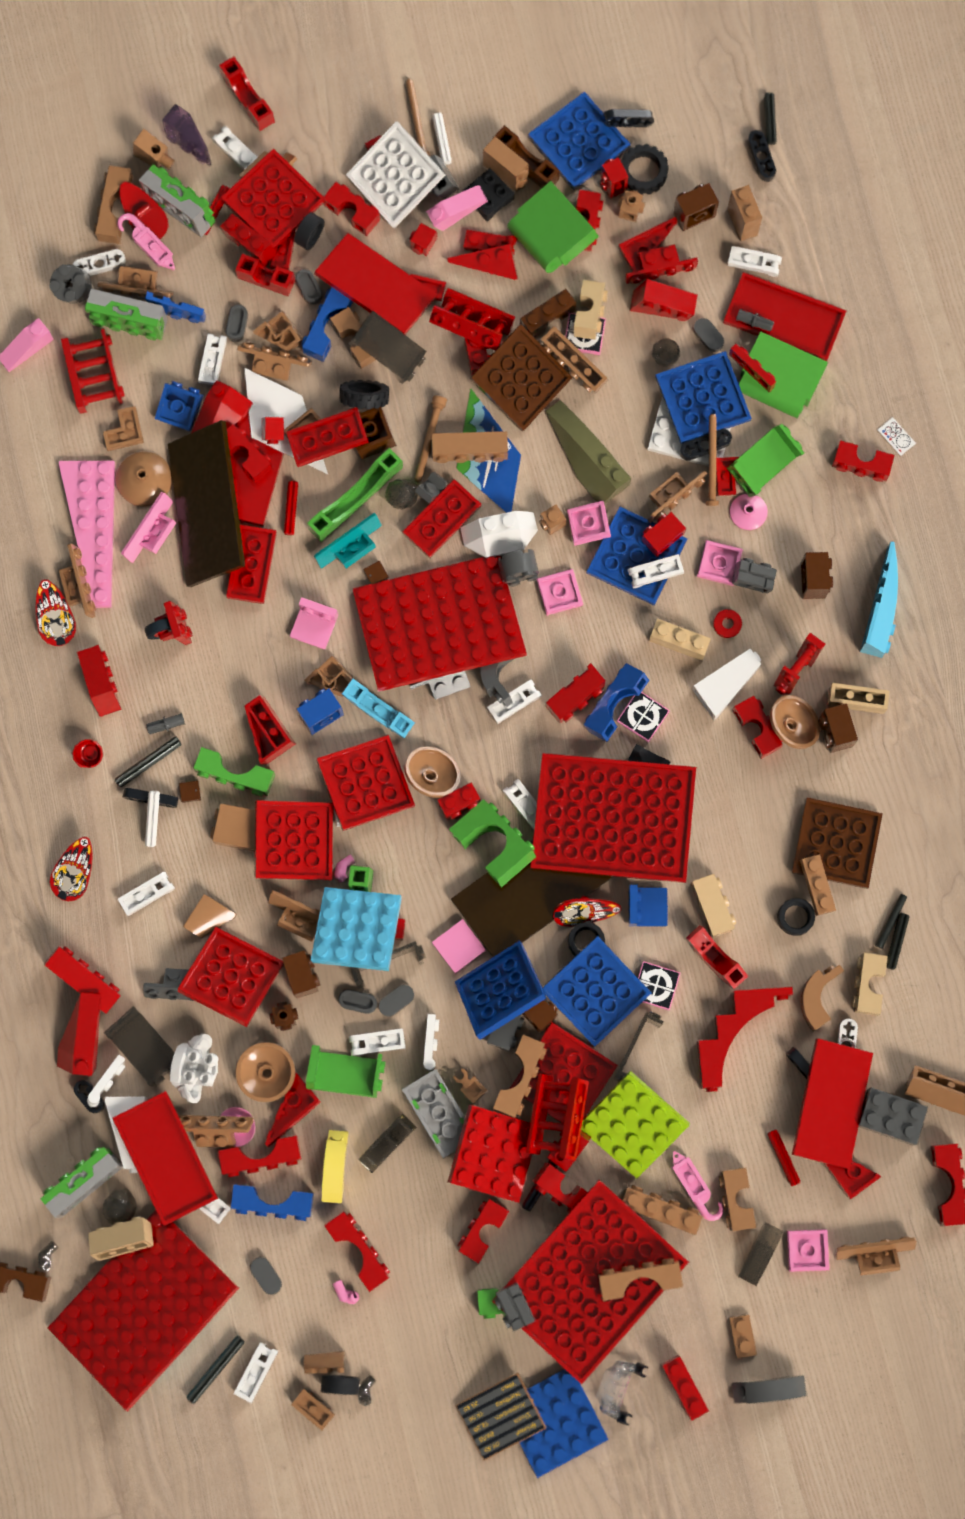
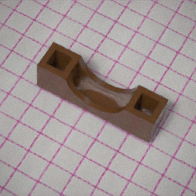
(539, 170)

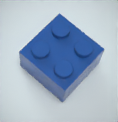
(320, 711)

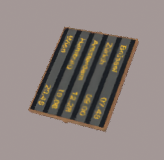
(500, 1416)

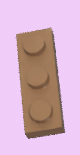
(817, 885)

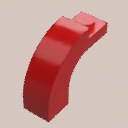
(716, 958)

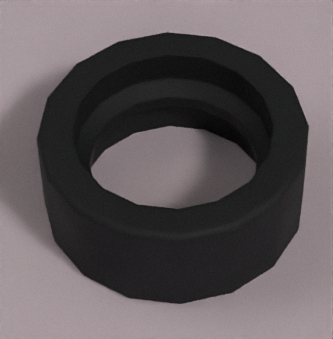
(309, 231)
(810, 914)
(583, 926)
(340, 1385)

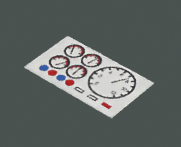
(896, 436)

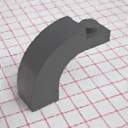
(490, 680)
(769, 1390)

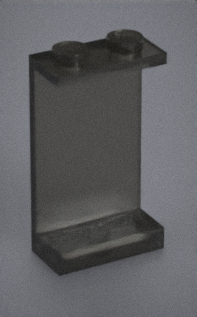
(389, 346)
(395, 953)
(651, 1018)
(142, 1046)

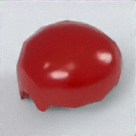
(87, 753)

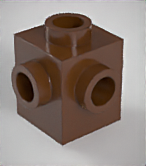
(289, 1021)

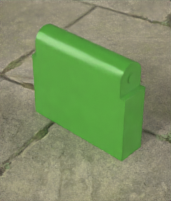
(551, 228)
(794, 371)

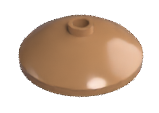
(146, 489)
(794, 722)
(435, 765)
(257, 1060)

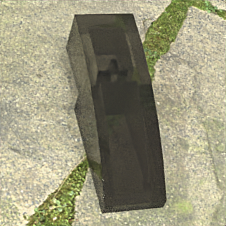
(387, 1143)
(760, 1253)

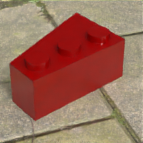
(663, 301)
(98, 680)
(576, 694)
(268, 731)

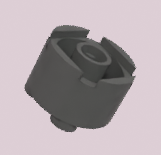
(77, 276)
(518, 567)

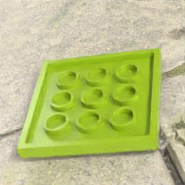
(634, 1124)

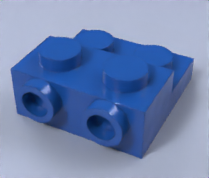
(179, 405)

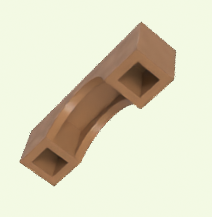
(107, 228)
(529, 1053)
(615, 1283)

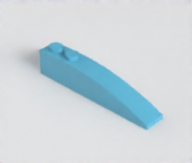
(883, 609)

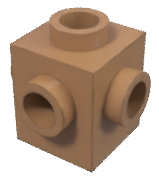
(631, 205)

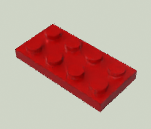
(327, 437)
(442, 518)
(251, 581)

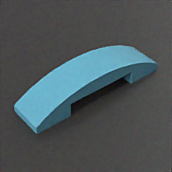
(377, 709)

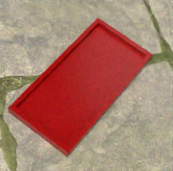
(375, 283)
(796, 317)
(255, 498)
(832, 1103)
(165, 1158)

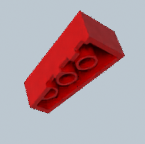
(80, 978)

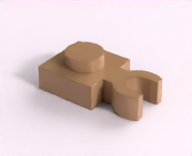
(471, 1087)

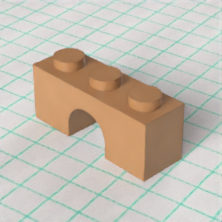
(347, 324)
(737, 1217)

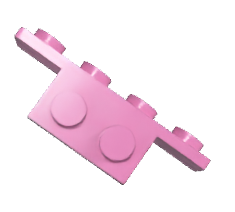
(152, 529)

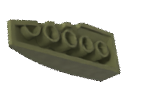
(588, 456)

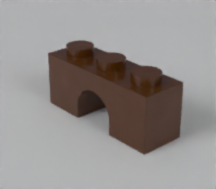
(540, 317)
(35, 1284)

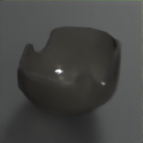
(666, 352)

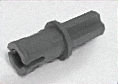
(755, 320)
(165, 724)

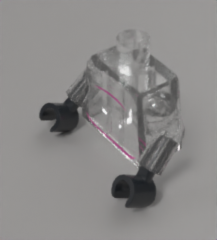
(614, 1387)

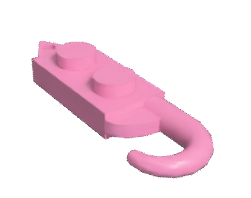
(148, 242)
(694, 1185)

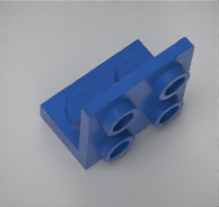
(647, 907)

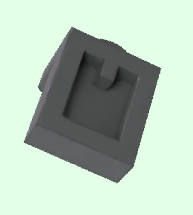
(432, 487)

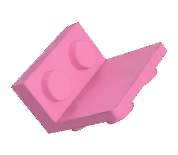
(314, 623)

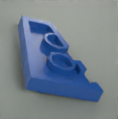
(175, 311)

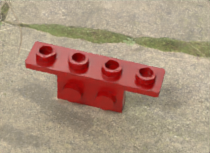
(659, 263)

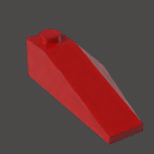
(222, 404)
(80, 1040)

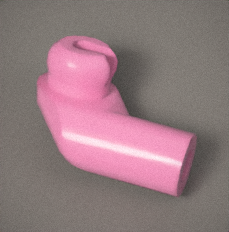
(341, 867)

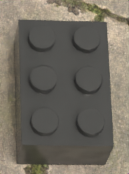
(892, 1116)

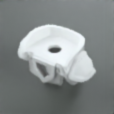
(193, 1067)

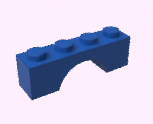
(317, 343)
(628, 682)
(246, 1199)

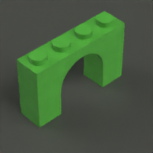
(486, 819)

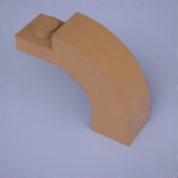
(811, 997)

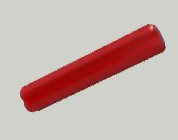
(217, 203)
(291, 504)
(784, 1157)

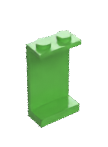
(765, 459)
(344, 1073)

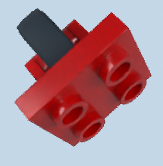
(170, 625)

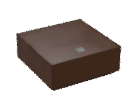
(376, 573)
(190, 791)

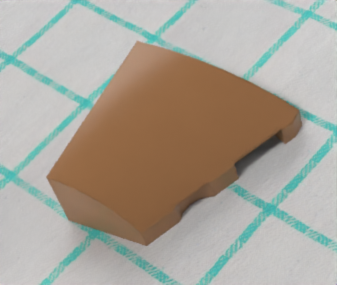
(280, 332)
(331, 676)
(207, 916)
(324, 1362)

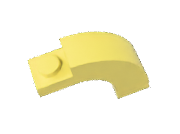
(334, 1166)

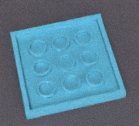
(356, 929)

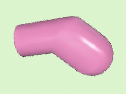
(344, 1295)

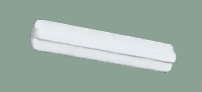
(441, 138)
(152, 818)

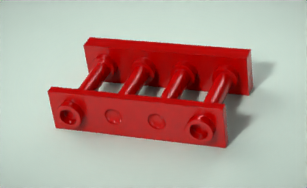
(476, 311)
(75, 366)
(806, 656)
(573, 1118)

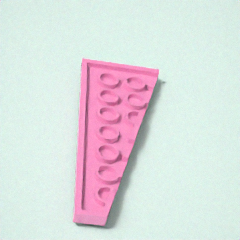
(91, 505)

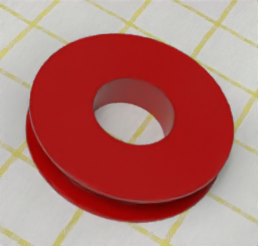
(734, 617)

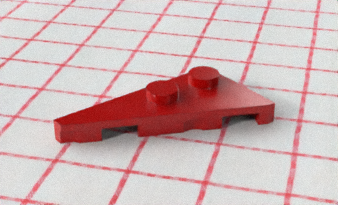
(645, 241)
(493, 260)
(296, 1105)
(853, 1179)

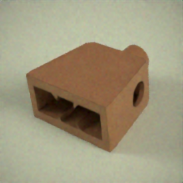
(151, 150)

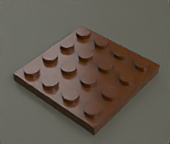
(521, 377)
(842, 838)

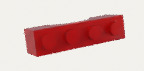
(239, 84)
(948, 1159)
(235, 1161)
(343, 1229)

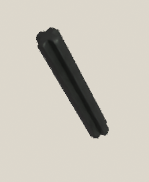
(148, 761)
(215, 1369)

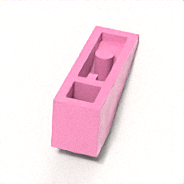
(456, 207)
(26, 344)

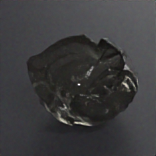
(401, 493)
(119, 1206)

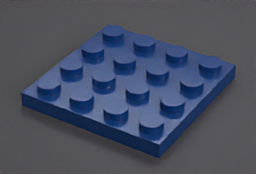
(578, 140)
(702, 390)
(626, 551)
(500, 990)
(596, 991)
(569, 1423)

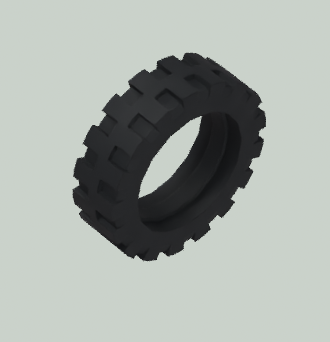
(648, 152)
(364, 394)

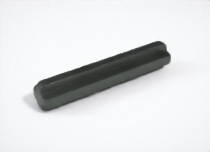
(770, 118)
(897, 941)

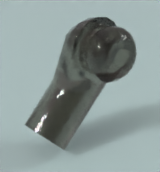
(44, 1256)
(364, 1395)

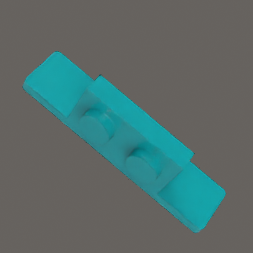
(351, 545)

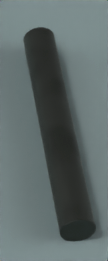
(891, 921)

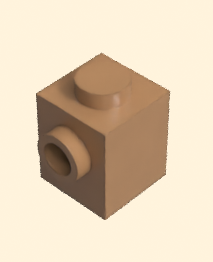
(552, 520)

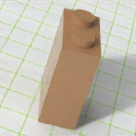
(506, 164)
(744, 213)
(234, 827)

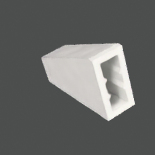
(724, 684)
(116, 1106)

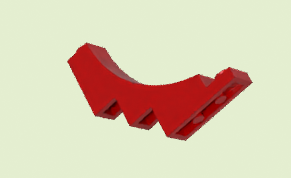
(745, 1006)

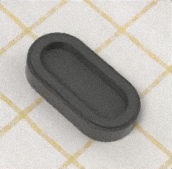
(308, 286)
(237, 323)
(708, 335)
(396, 1000)
(357, 1001)
(266, 1276)

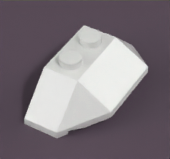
(499, 533)

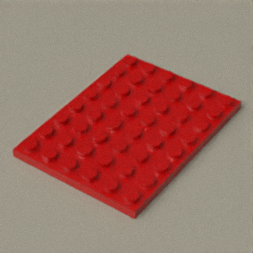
(438, 622)
(614, 817)
(564, 1282)
(143, 1312)

